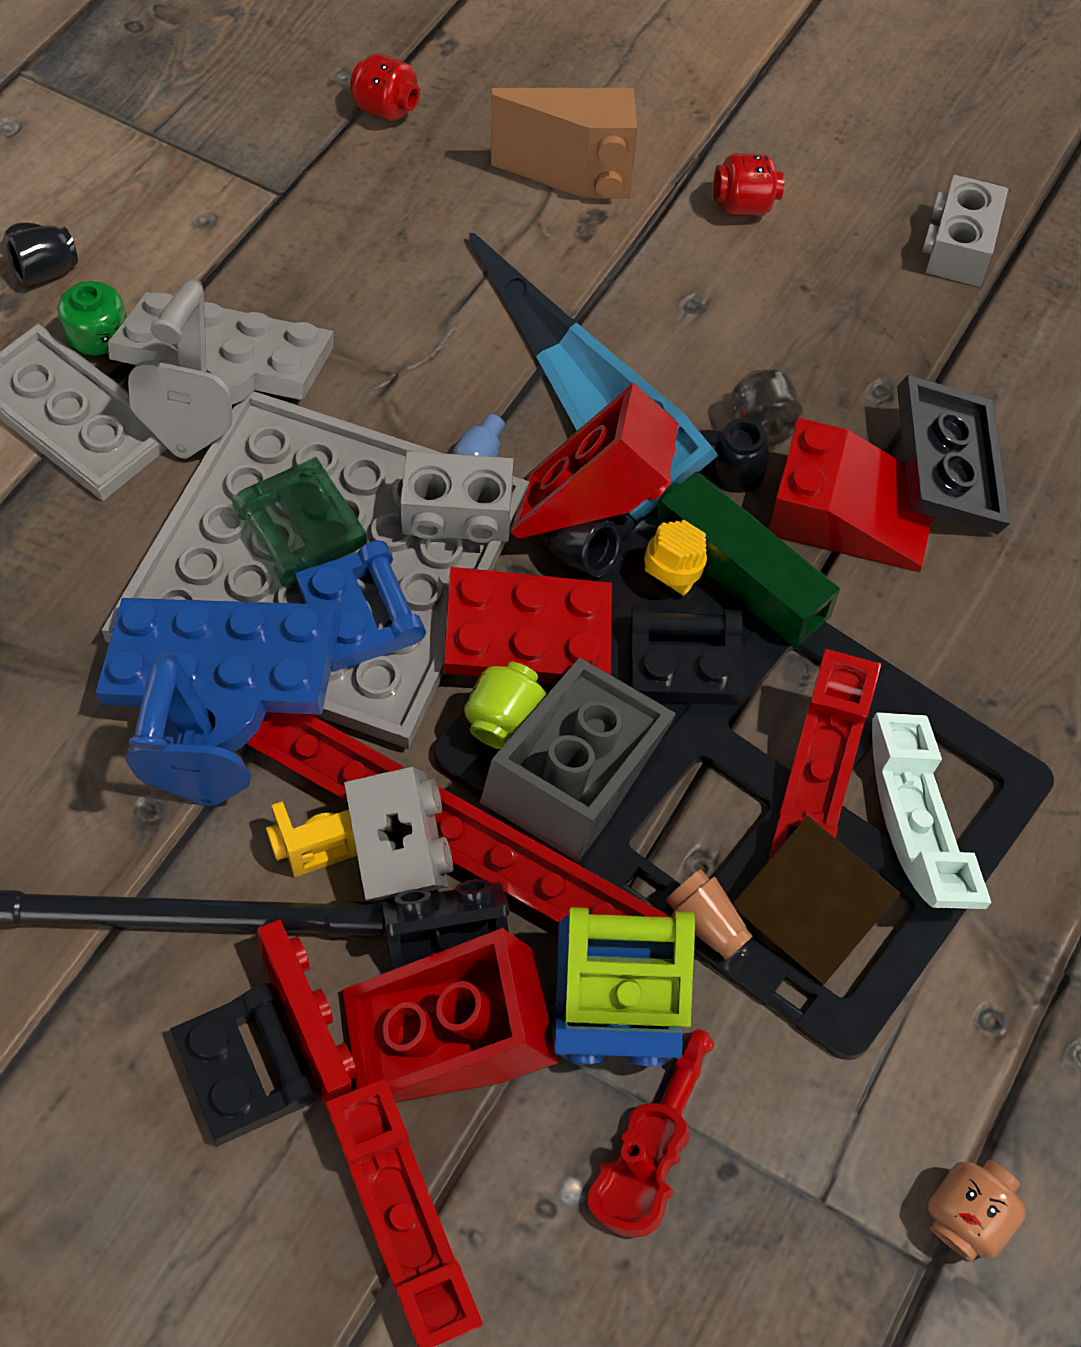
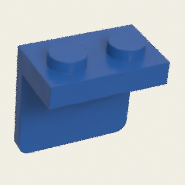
(591, 1041)

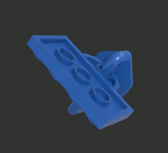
(207, 665)

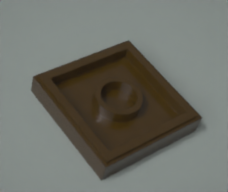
(815, 900)

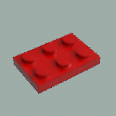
(525, 621)

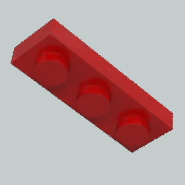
(306, 1011)

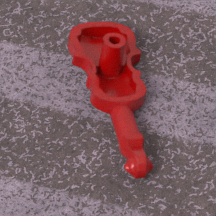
(633, 1189)

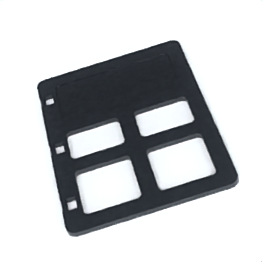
(703, 735)

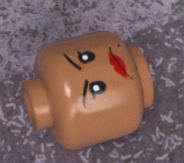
(977, 1209)

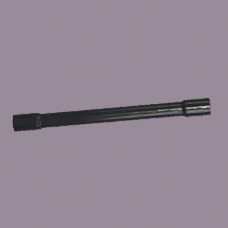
(330, 918)

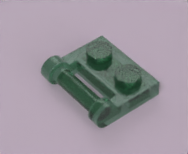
(313, 509)

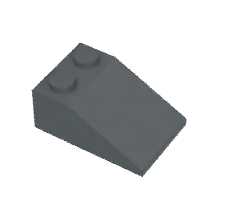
(575, 758)

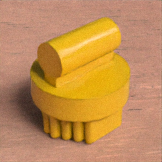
(676, 555)

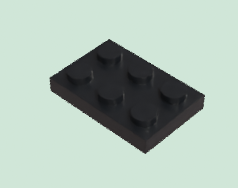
(952, 455)

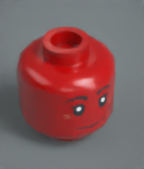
(385, 87)
(747, 184)

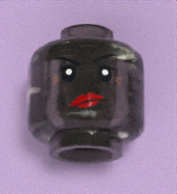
(771, 401)

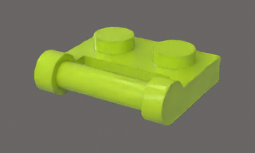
(630, 988)

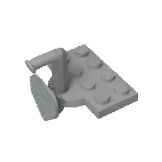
(205, 358)

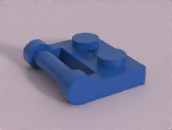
(358, 634)

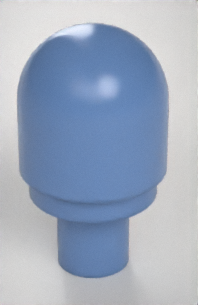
(481, 439)

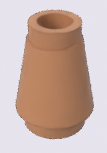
(715, 916)

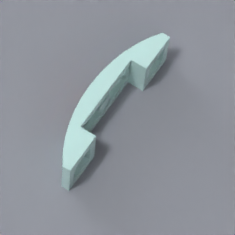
(916, 816)

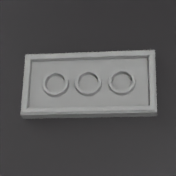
(73, 413)

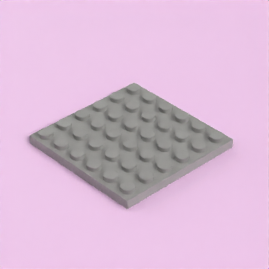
(218, 556)

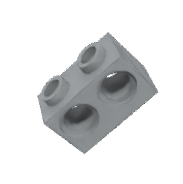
(966, 230)
(457, 488)

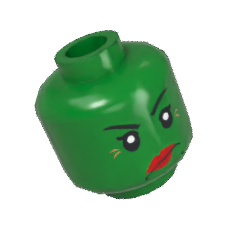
(91, 316)

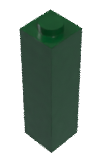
(752, 560)

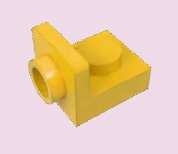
(316, 844)

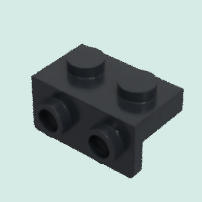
(429, 922)

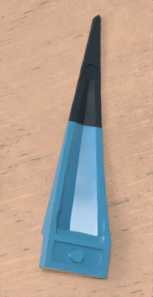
(583, 369)

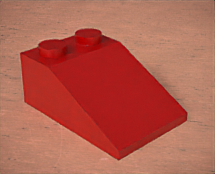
(602, 467)
(848, 498)
(452, 1020)

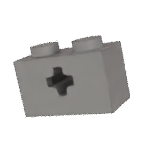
(376, 812)

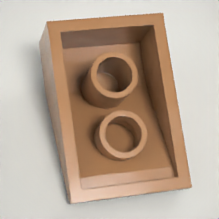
(567, 138)

